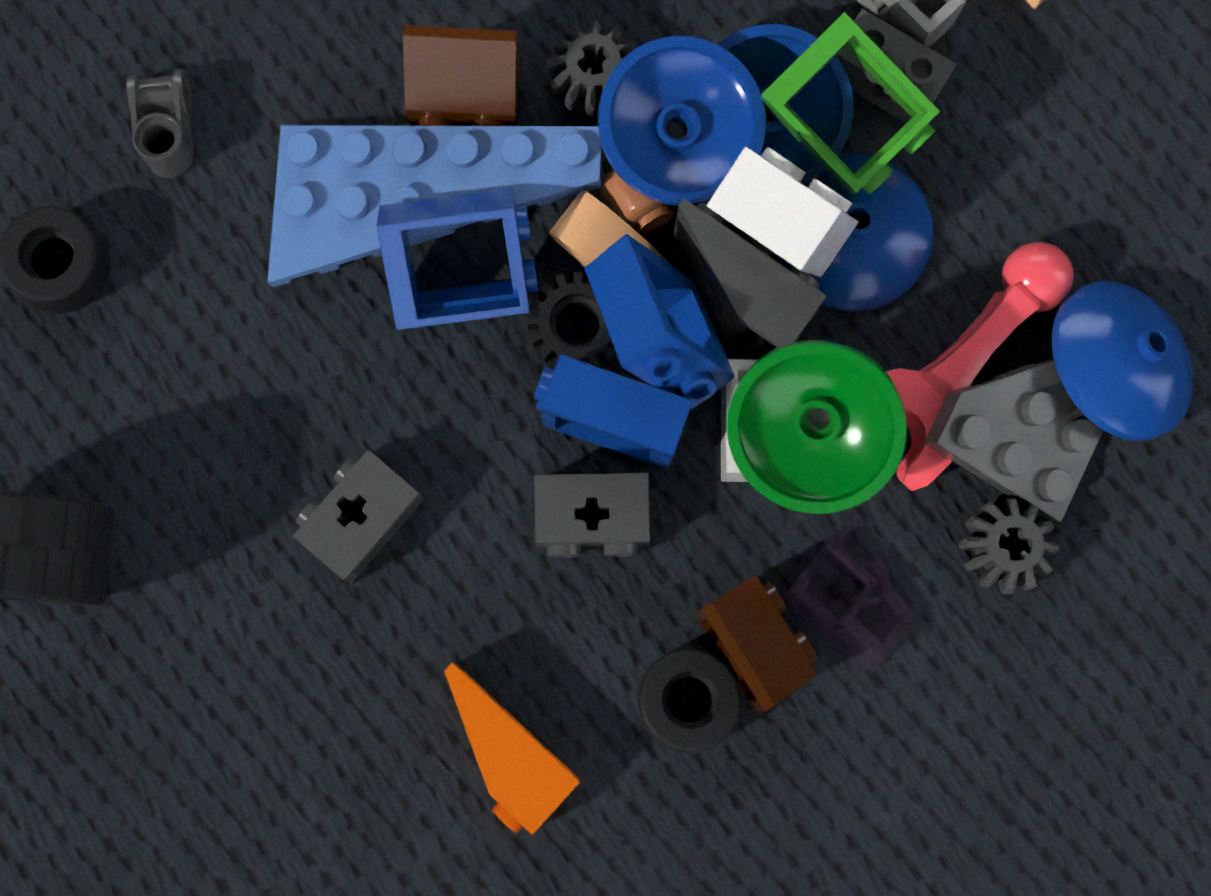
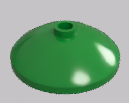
(808, 462)

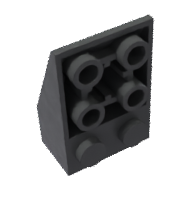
(749, 291)

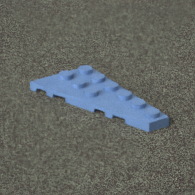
(341, 174)

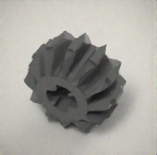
(570, 62)
(998, 562)

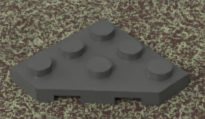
(1019, 436)

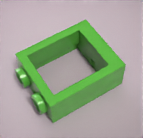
(847, 35)

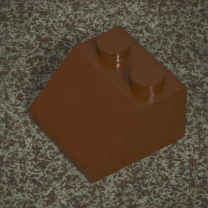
(461, 76)
(758, 643)

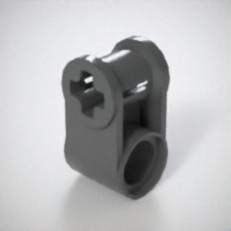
(162, 112)

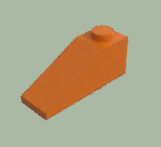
(513, 762)

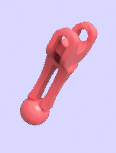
(1033, 281)

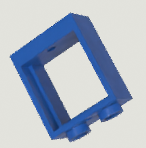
(462, 303)
(658, 322)
(611, 411)

